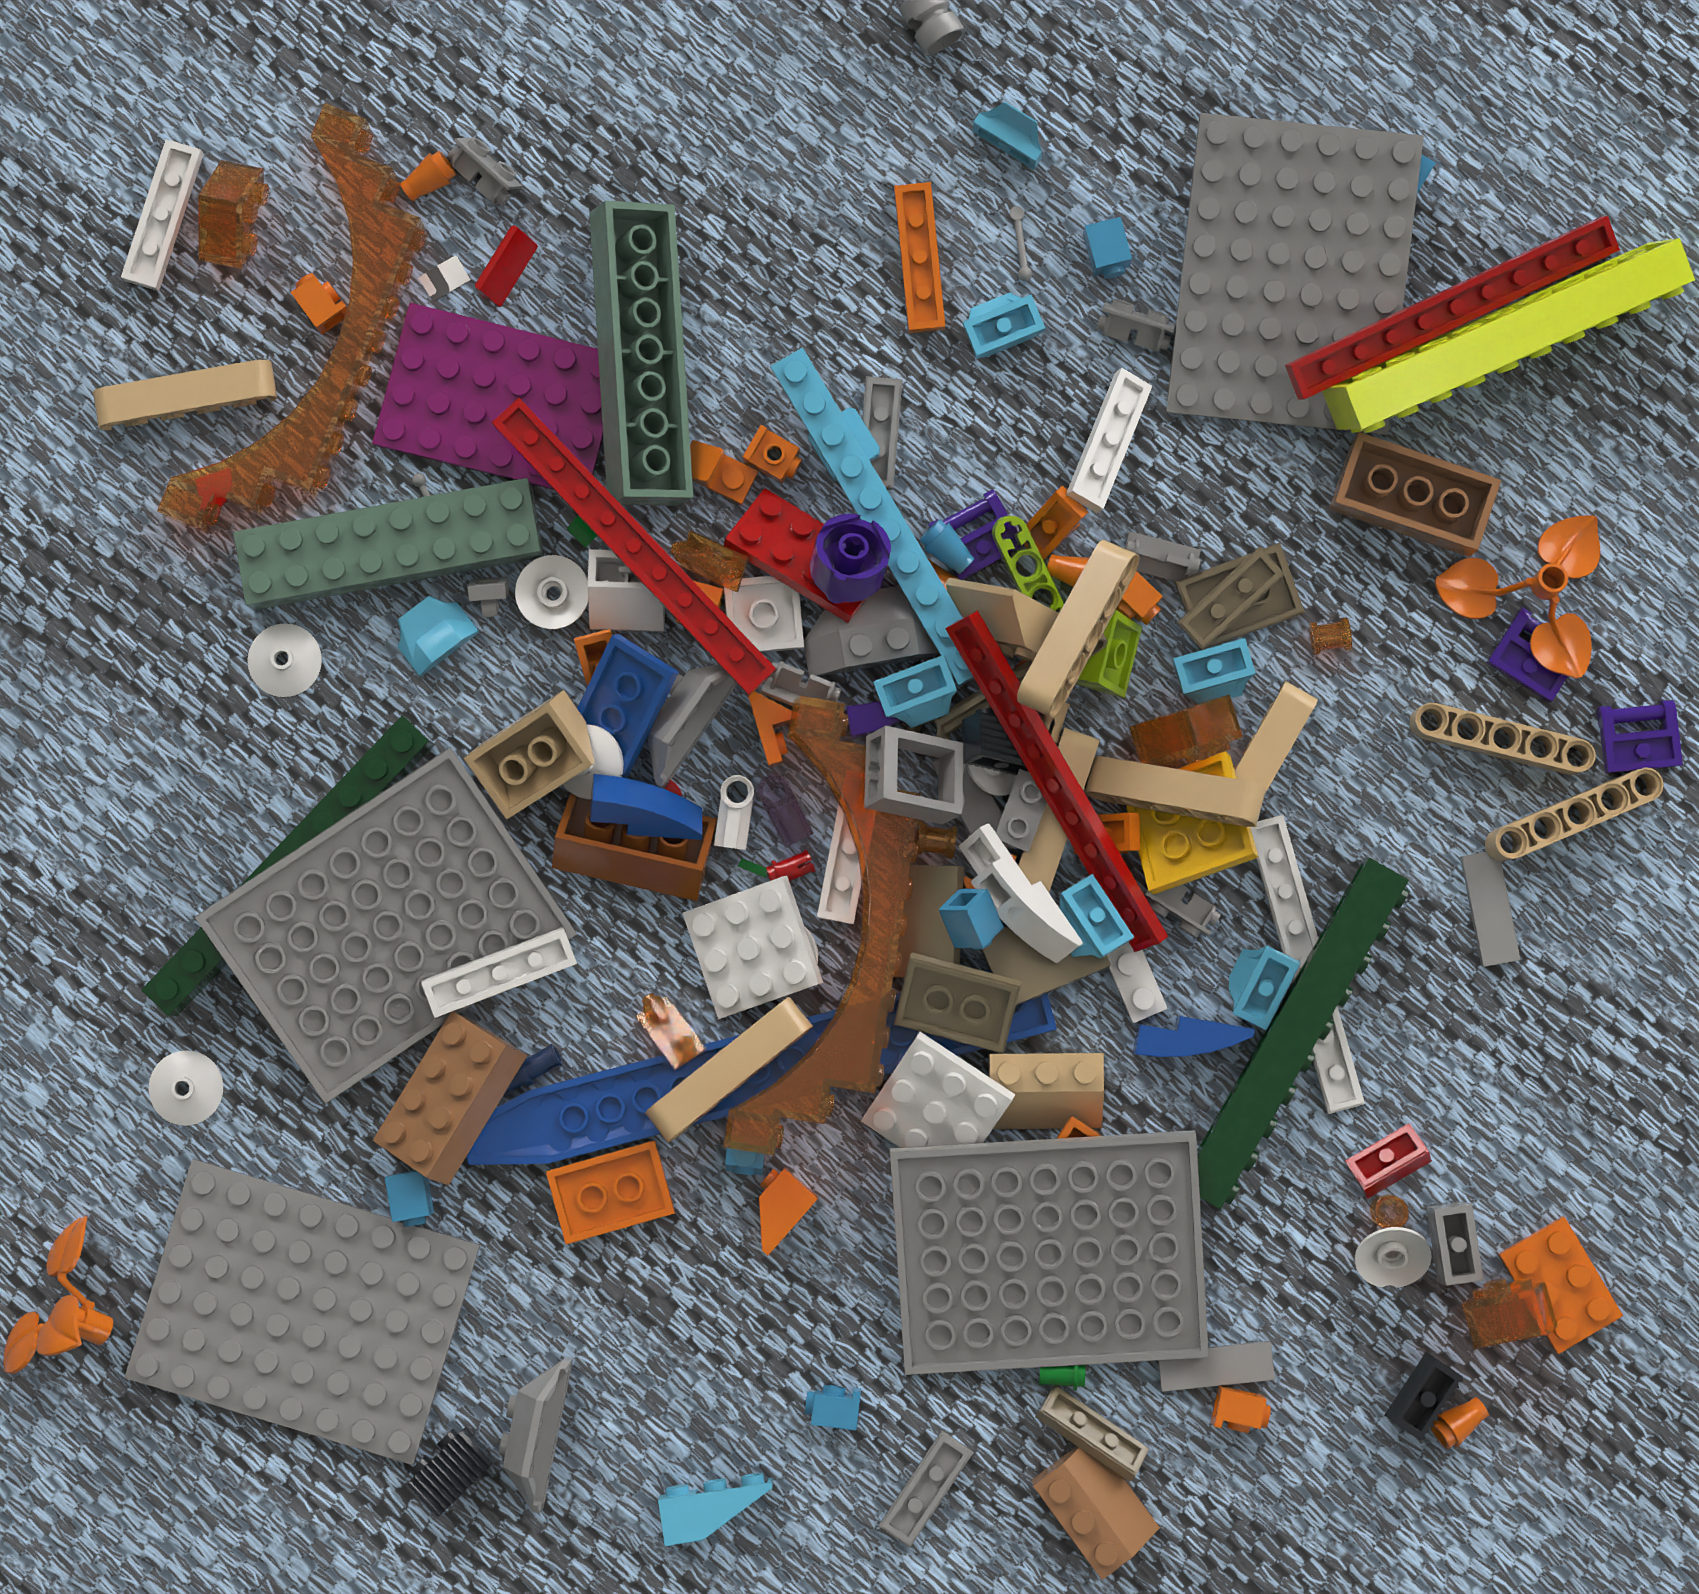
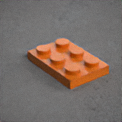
(610, 1192)
(1573, 1284)

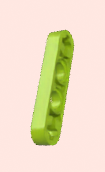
(1041, 577)

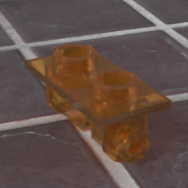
(711, 560)
(669, 1030)

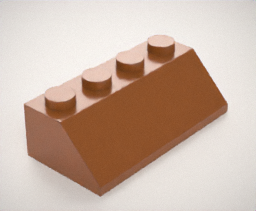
(642, 862)

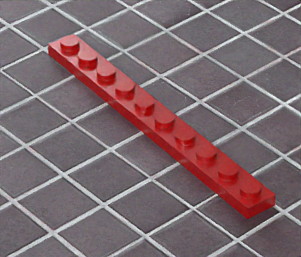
(1452, 307)
(634, 546)
(1055, 779)

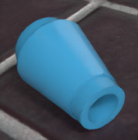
(946, 546)

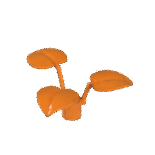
(1571, 552)
(67, 1320)

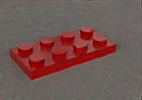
(781, 543)

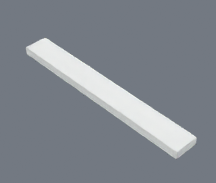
(1297, 937)

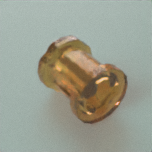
(1330, 636)
(936, 840)
(1400, 1208)

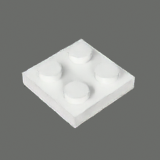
(766, 613)

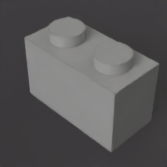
(1454, 1243)

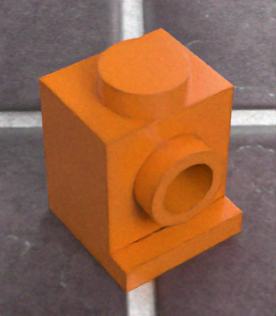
(319, 302)
(757, 457)
(1140, 600)
(1240, 1409)

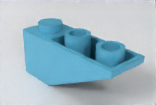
(695, 1515)

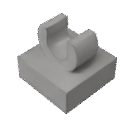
(488, 591)

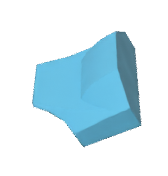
(1010, 132)
(1002, 324)
(433, 633)
(1215, 671)
(918, 692)
(1093, 919)
(1260, 983)

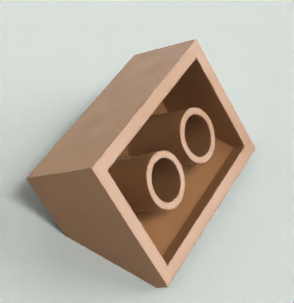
(1095, 1509)

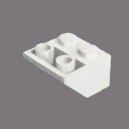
(619, 598)

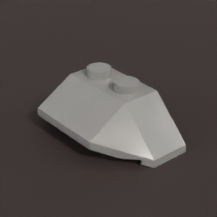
(878, 635)
(685, 718)
(534, 1432)

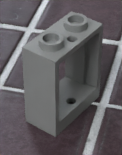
(882, 769)

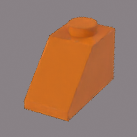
(782, 1206)

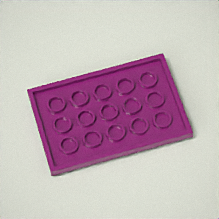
(463, 372)

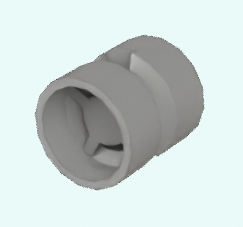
(932, 24)

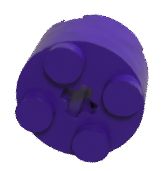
(850, 558)

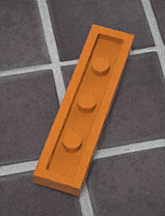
(919, 257)

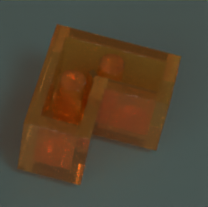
(228, 211)
(1187, 733)
(1508, 1312)

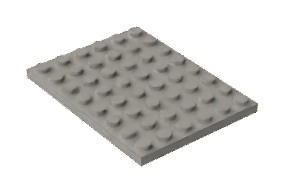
(1284, 252)
(370, 910)
(1049, 1252)
(302, 1311)

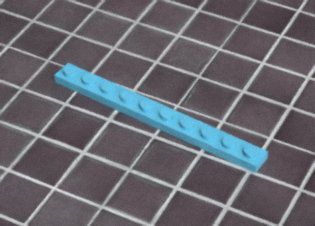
(872, 502)

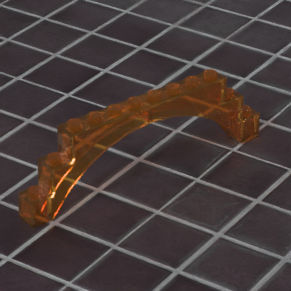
(303, 442)
(852, 1042)

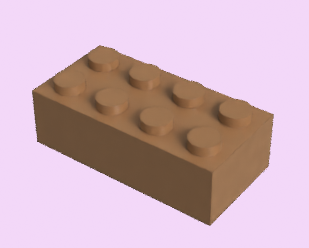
(1415, 494)
(449, 1098)

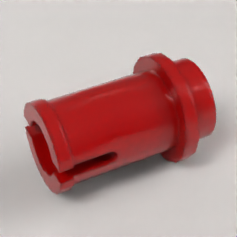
(790, 868)

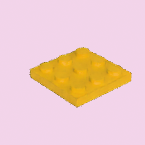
(1188, 848)

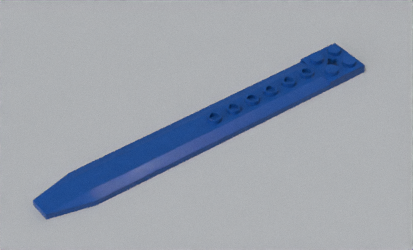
(612, 1104)

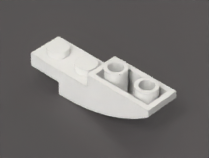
(1021, 906)

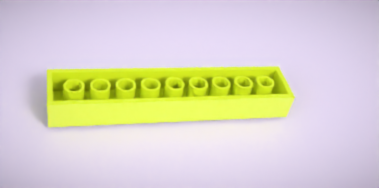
(1510, 334)

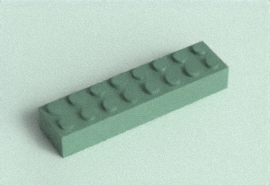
(641, 353)
(388, 544)

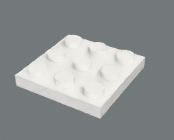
(752, 947)
(936, 1100)

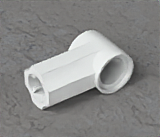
(733, 817)

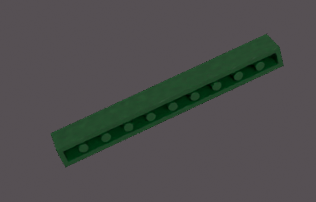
(375, 772)
(1296, 1028)

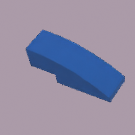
(644, 808)
(1188, 1038)

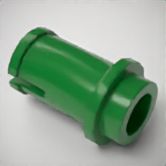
(1063, 1376)

